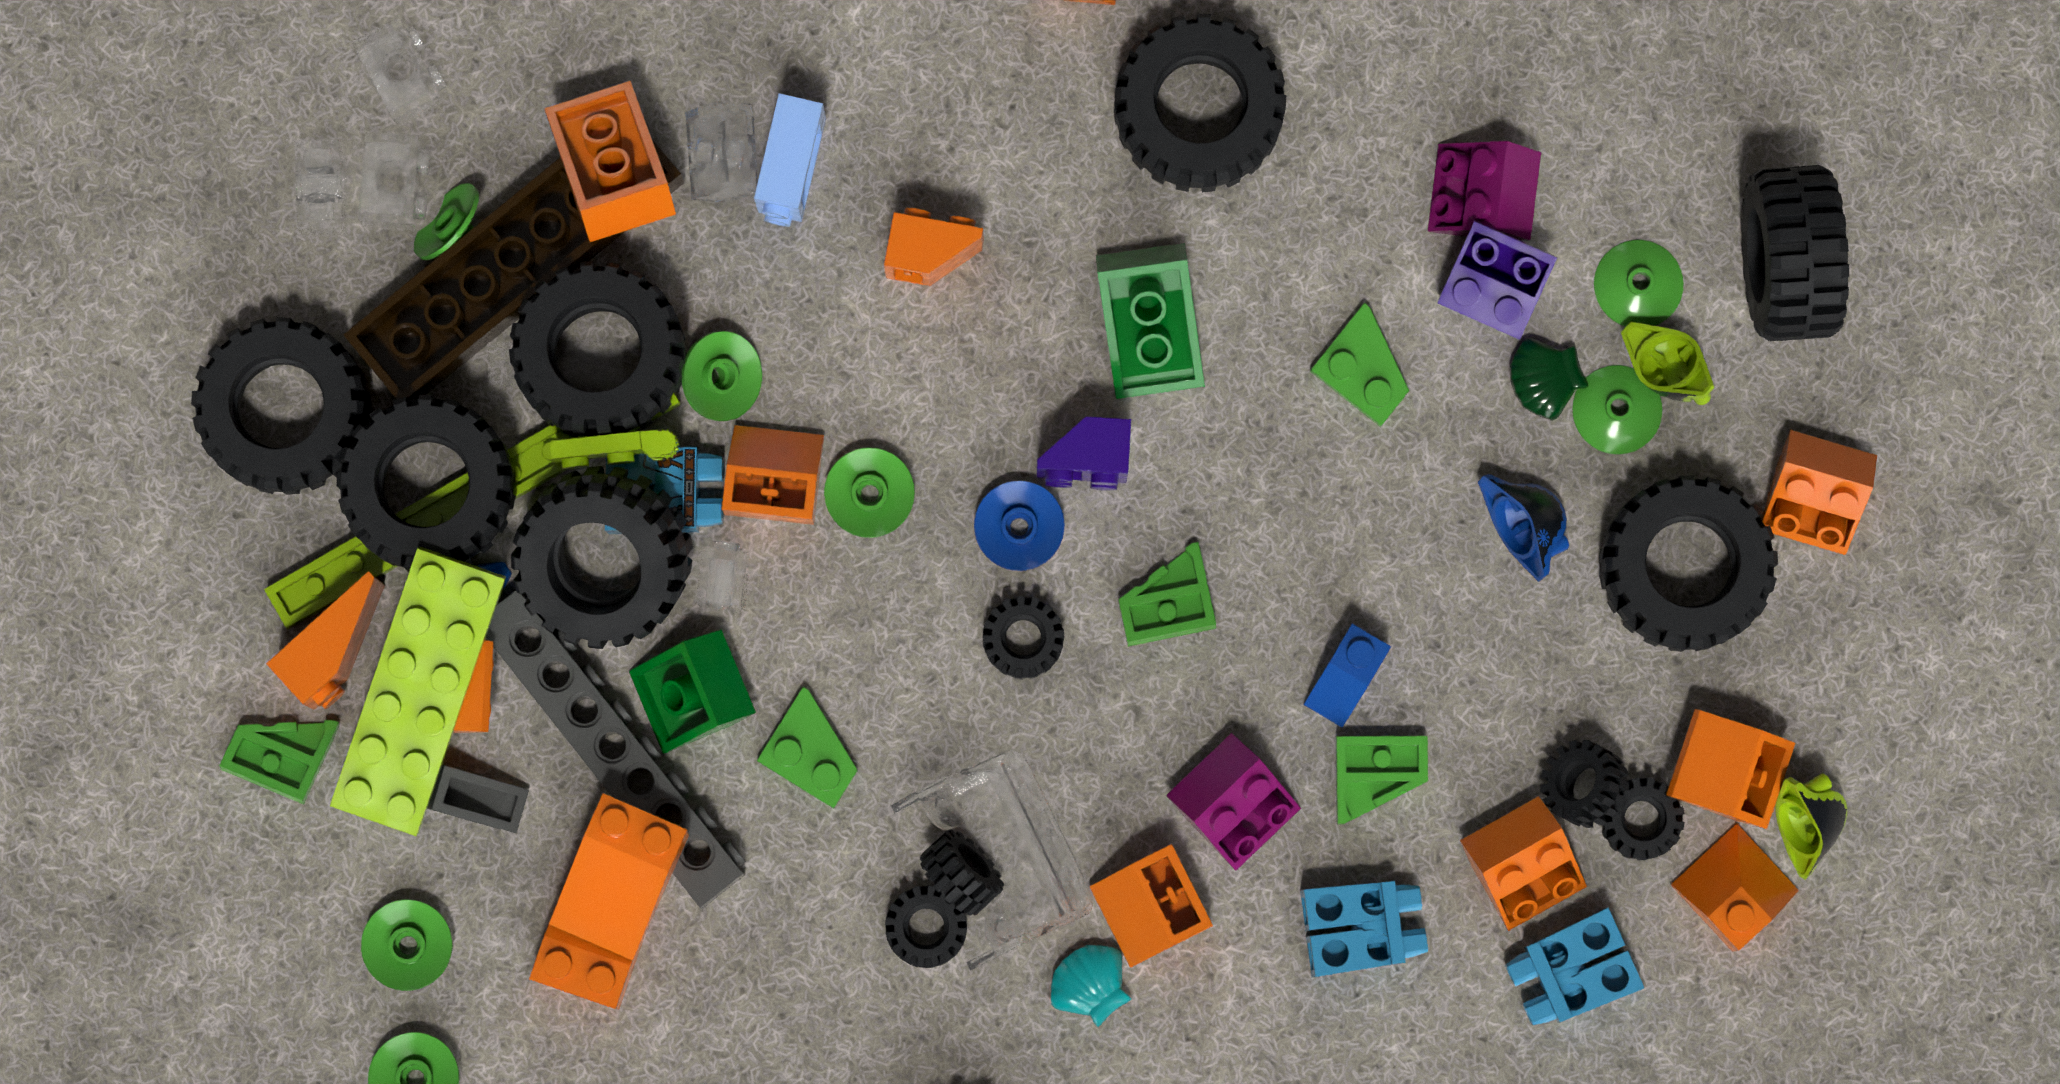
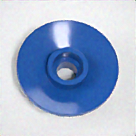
(1025, 502)

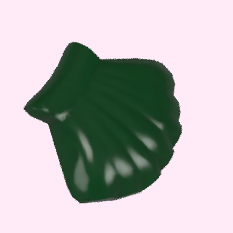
(1545, 377)

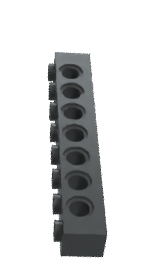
(509, 620)

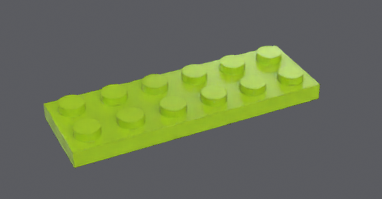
(417, 691)

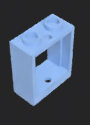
(789, 159)

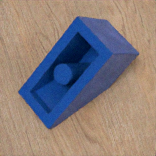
(1347, 675)

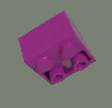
(1485, 184)
(1233, 801)

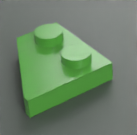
(1363, 368)
(1170, 602)
(809, 752)
(280, 756)
(1376, 771)

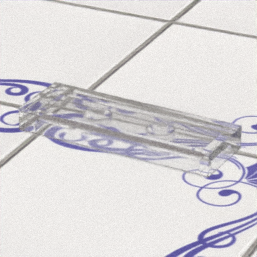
(578, 361)

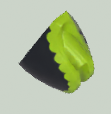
(1668, 362)
(1809, 820)

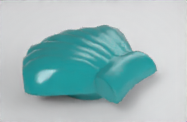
(1089, 983)

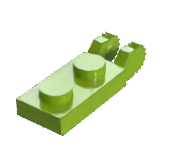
(617, 448)

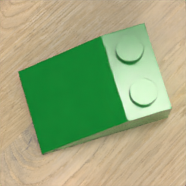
(1150, 320)

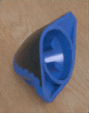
(1527, 521)

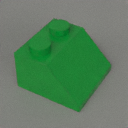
(692, 691)

